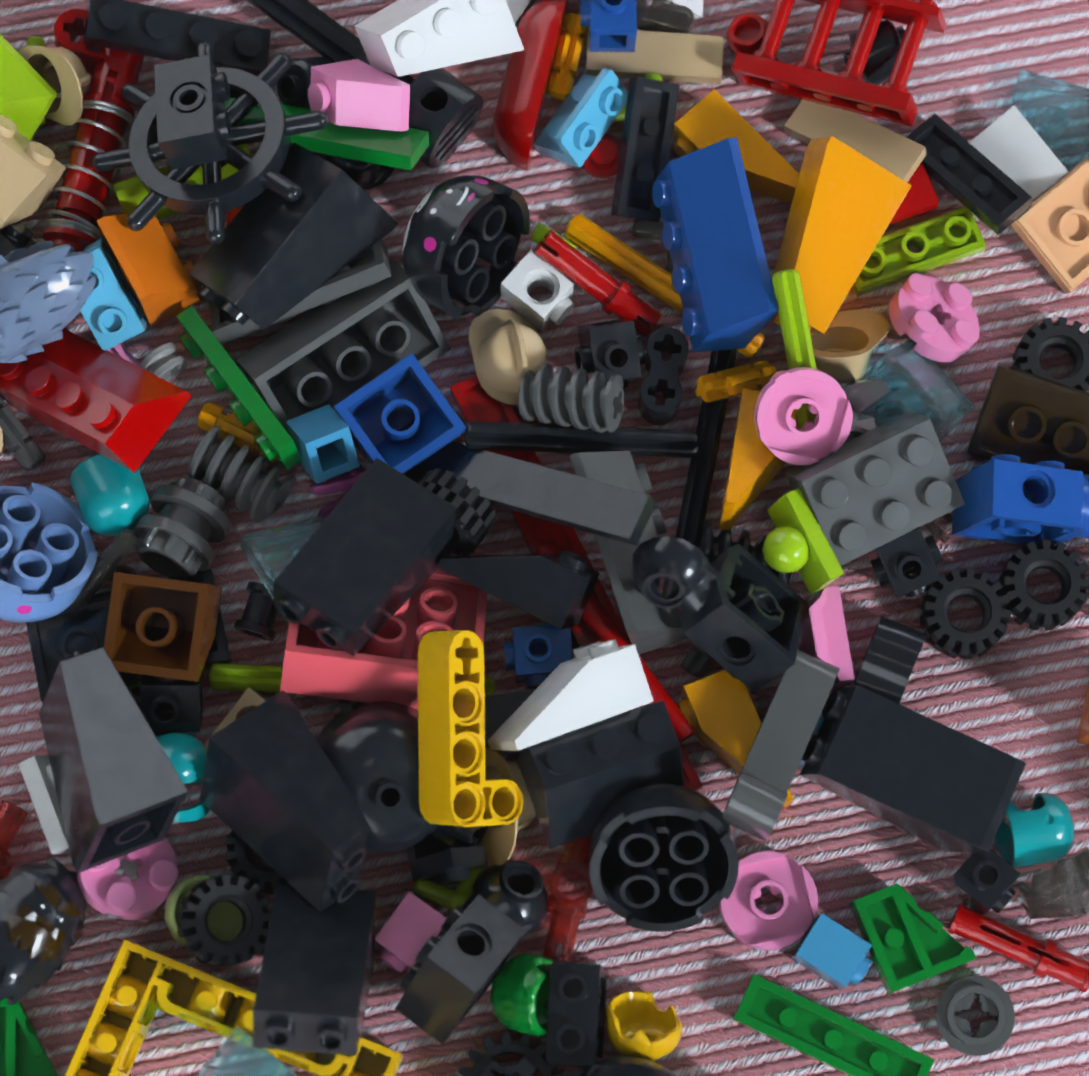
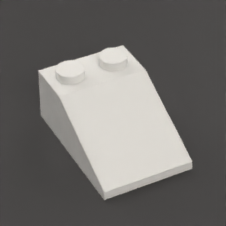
(577, 693)

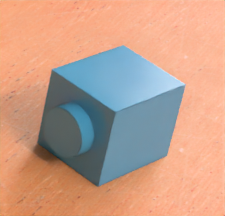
(323, 443)
(833, 953)

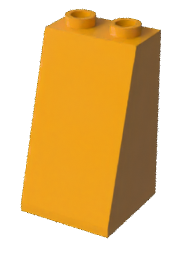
(835, 224)

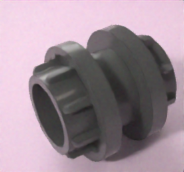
(180, 532)

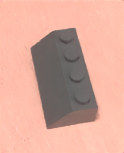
(343, 347)
(645, 623)

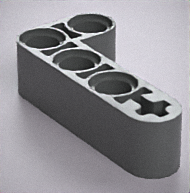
(779, 746)

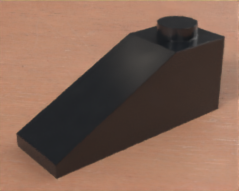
(542, 584)

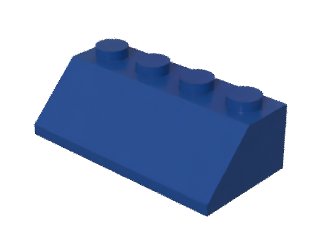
(715, 247)

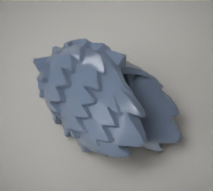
(40, 296)

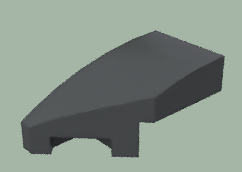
(865, 393)

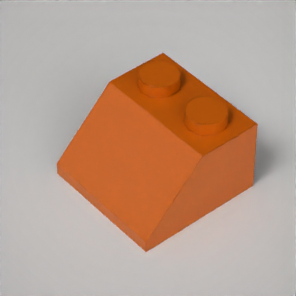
(151, 267)

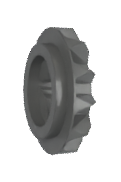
(991, 1000)

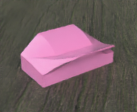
(826, 634)

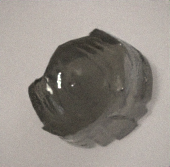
(1059, 890)

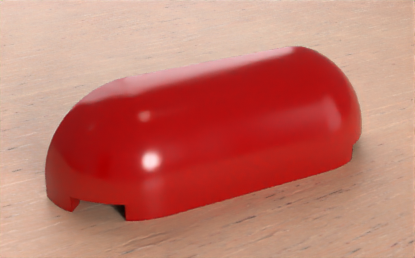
(526, 81)

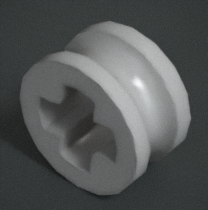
(164, 362)

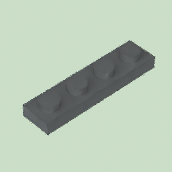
(361, 273)

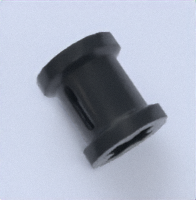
(258, 614)

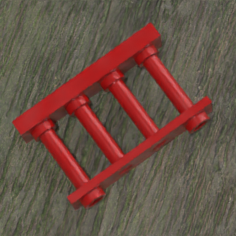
(848, 89)

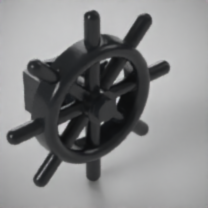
(196, 131)

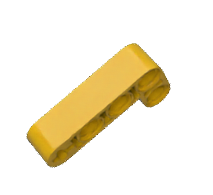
(453, 736)

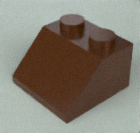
(161, 626)

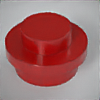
(746, 33)
(604, 157)

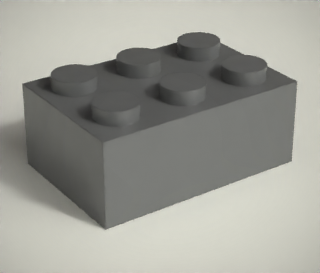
(879, 486)

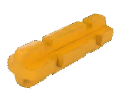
(567, 57)
(733, 380)
(213, 415)

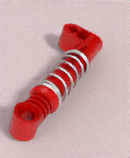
(100, 129)

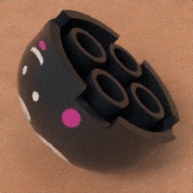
(455, 227)

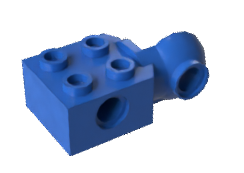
(1022, 502)

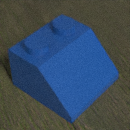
(400, 417)

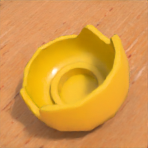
(640, 1027)

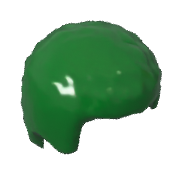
(521, 994)

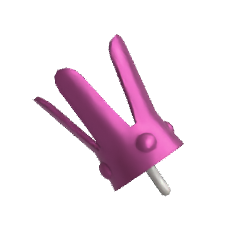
(338, 484)

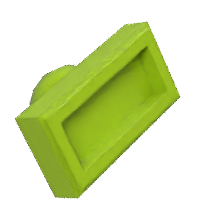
(800, 543)

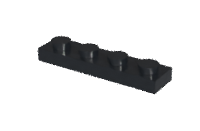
(174, 34)

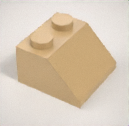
(26, 174)

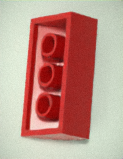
(94, 398)

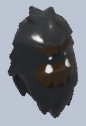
(37, 924)

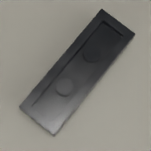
(644, 147)
(970, 175)

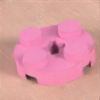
(922, 302)
(816, 439)
(130, 898)
(791, 917)

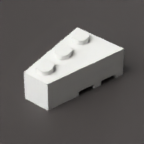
(437, 34)

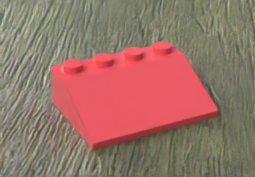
(389, 661)

